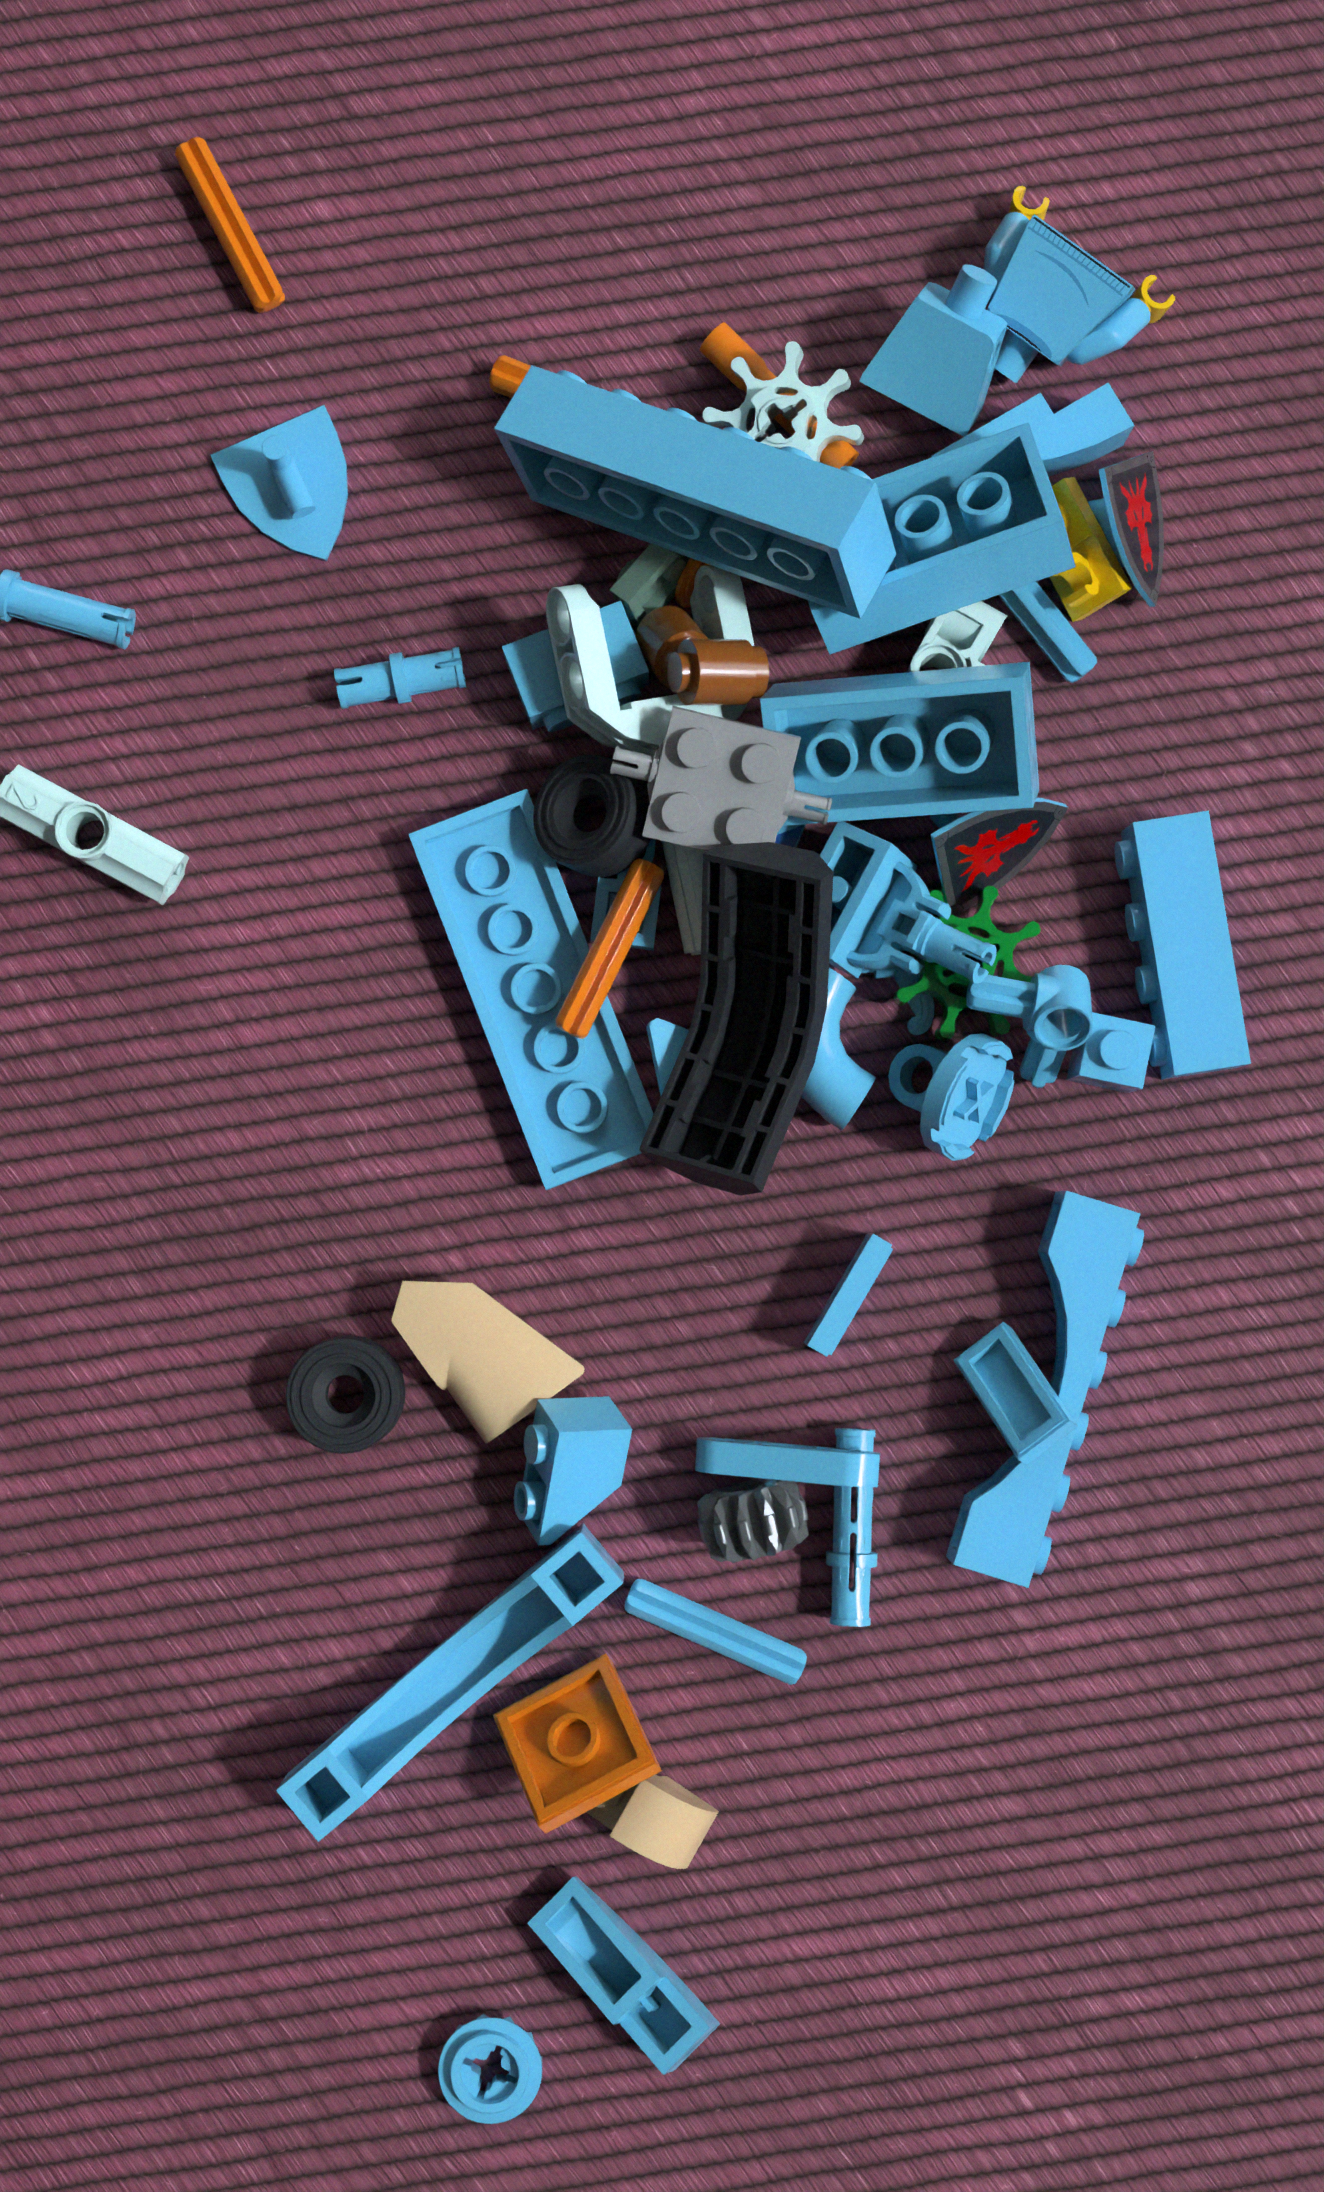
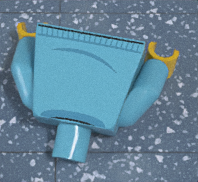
(1058, 295)

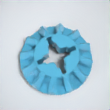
(505, 2095)

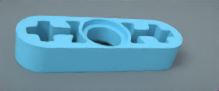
(787, 1462)

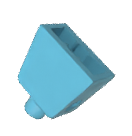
(943, 352)

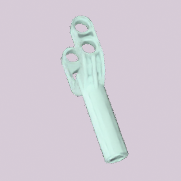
(641, 725)

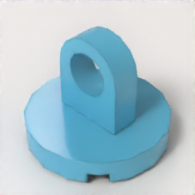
(964, 1095)

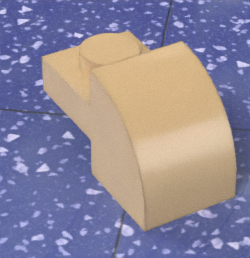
(658, 1820)

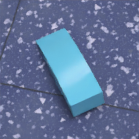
(1068, 437)
(623, 1975)

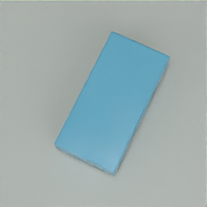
(848, 1294)
(1015, 1393)

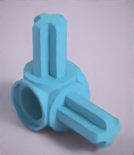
(1053, 1011)

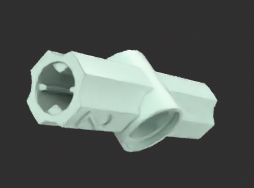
(122, 853)

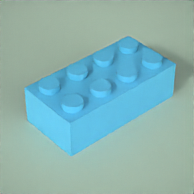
(960, 535)
(912, 741)

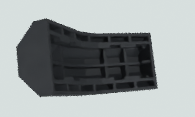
(752, 1016)

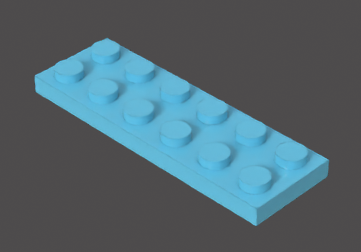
(519, 960)

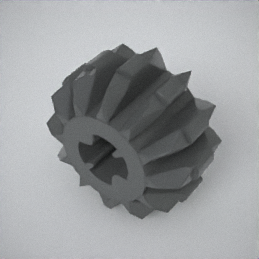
(752, 1519)

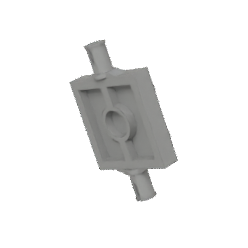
(719, 782)

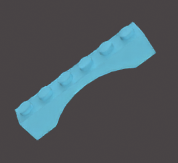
(1084, 1259)
(449, 1680)

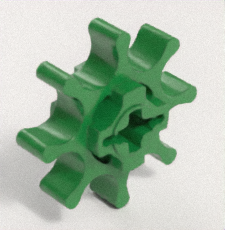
(935, 984)

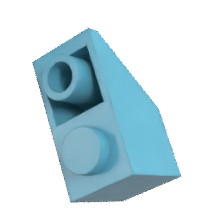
(572, 1463)

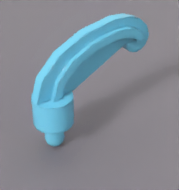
(921, 1004)

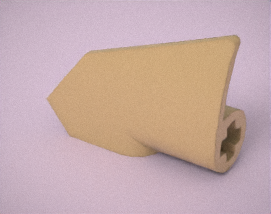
(481, 1352)

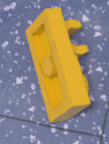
(1097, 572)

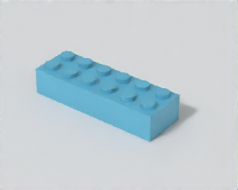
(699, 489)

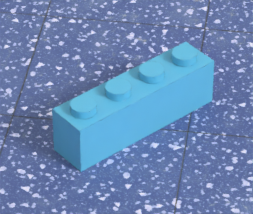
(1182, 945)

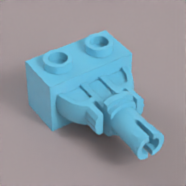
(882, 912)

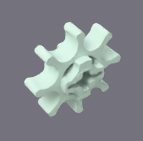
(807, 405)

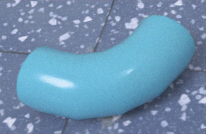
(836, 1081)

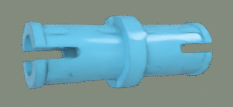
(400, 678)

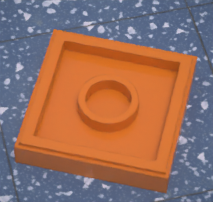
(576, 1743)

